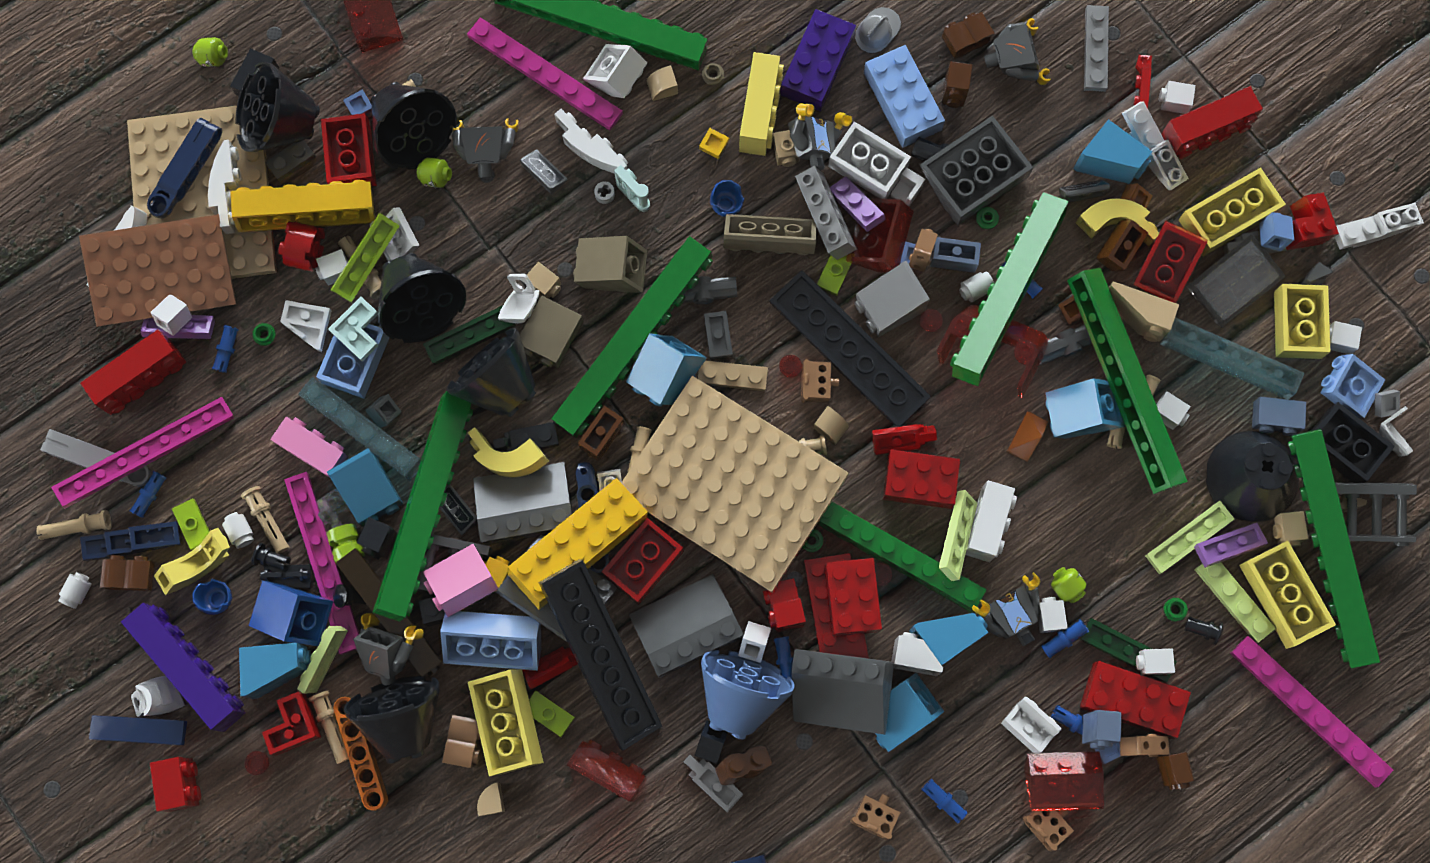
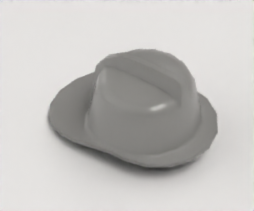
(877, 29)

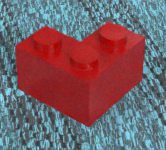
(1312, 221)
(785, 606)
(298, 725)

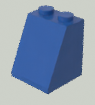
(290, 614)

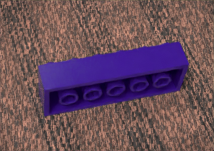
(184, 667)

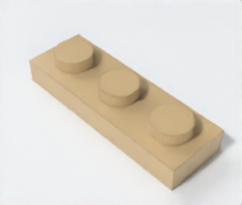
(733, 375)

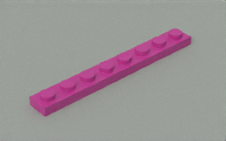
(545, 74)
(142, 452)
(320, 554)
(1312, 712)

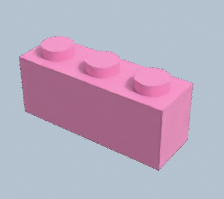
(308, 445)

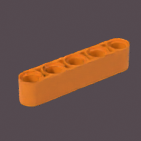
(360, 766)

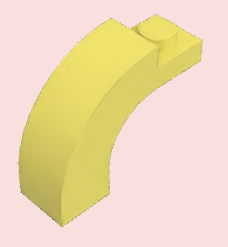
(1111, 212)
(515, 463)
(195, 564)

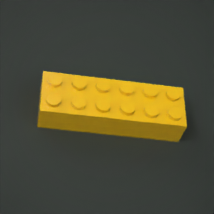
(309, 204)
(583, 536)

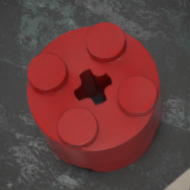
(301, 245)

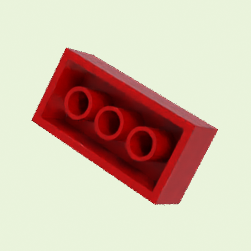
(1212, 122)
(133, 372)
(1140, 699)

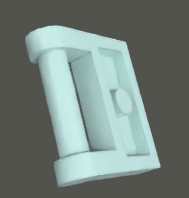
(632, 190)

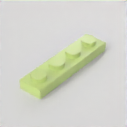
(958, 535)
(1186, 538)
(1236, 601)

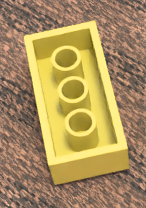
(761, 104)
(1233, 210)
(1287, 595)
(505, 722)

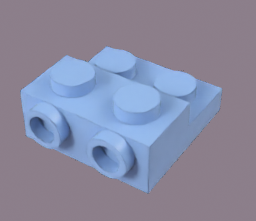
(1352, 384)

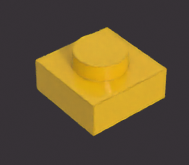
(714, 143)

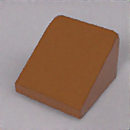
(1137, 194)
(1070, 310)

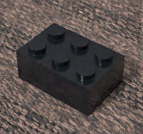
(1352, 444)

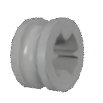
(599, 188)

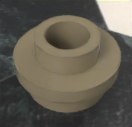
(713, 68)

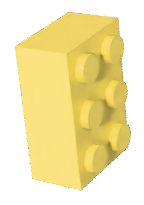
(1302, 321)

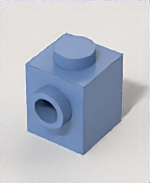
(1276, 231)

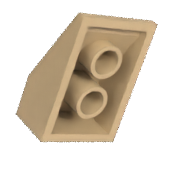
(1144, 312)

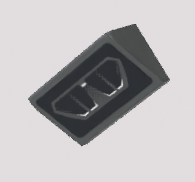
(543, 171)
(1084, 191)
(458, 511)

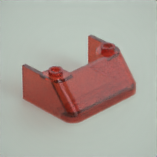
(1028, 343)

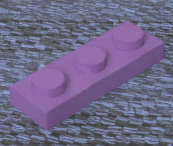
(857, 204)
(198, 327)
(1230, 545)

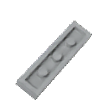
(1096, 48)

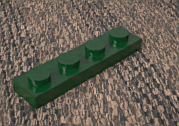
(466, 336)
(1116, 645)

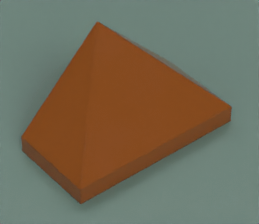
(1027, 436)

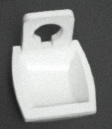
(520, 302)
(1389, 432)
(156, 697)

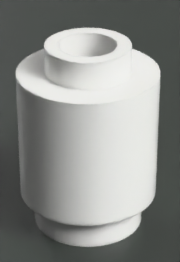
(976, 286)
(238, 530)
(74, 590)

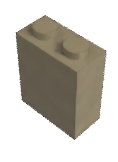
(550, 332)

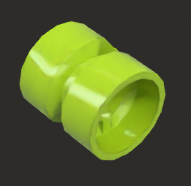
(343, 540)

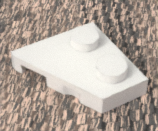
(307, 322)

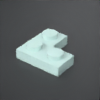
(350, 327)

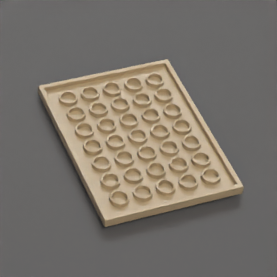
(151, 149)
(733, 483)

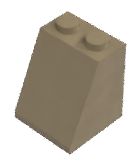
(610, 264)

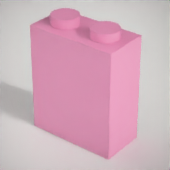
(459, 581)

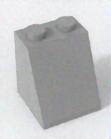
(892, 300)

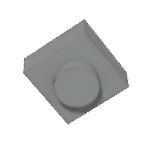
(1387, 403)

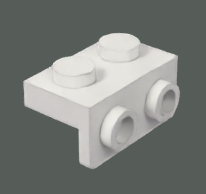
(403, 240)
(1031, 725)

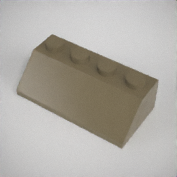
(770, 234)

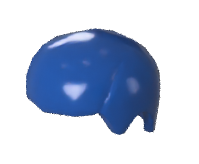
(726, 198)
(212, 597)

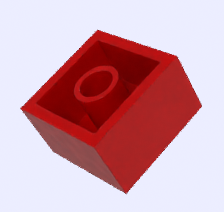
(175, 784)

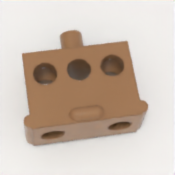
(923, 250)
(809, 381)
(1144, 746)
(871, 822)
(1048, 833)

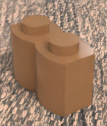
(462, 742)

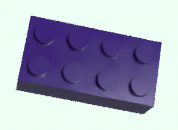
(818, 59)

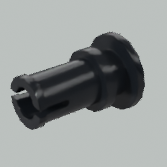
(266, 556)
(346, 596)
(1204, 629)

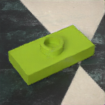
(834, 275)
(191, 523)
(550, 714)

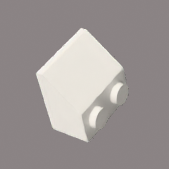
(615, 70)
(914, 655)

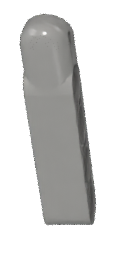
(86, 455)

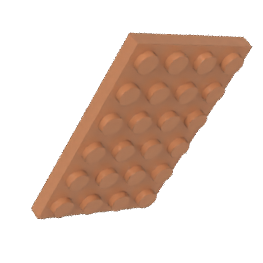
(142, 265)

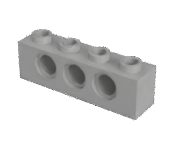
(825, 212)

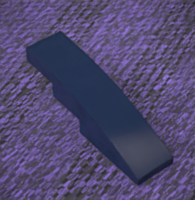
(130, 541)
(138, 730)

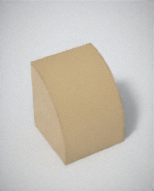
(662, 83)
(831, 425)
(491, 800)

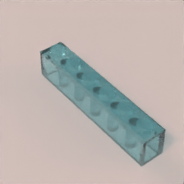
(1233, 359)
(360, 428)

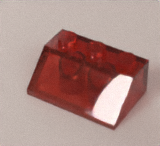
(373, 23)
(884, 244)
(607, 770)
(1065, 781)

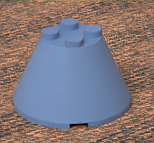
(741, 692)

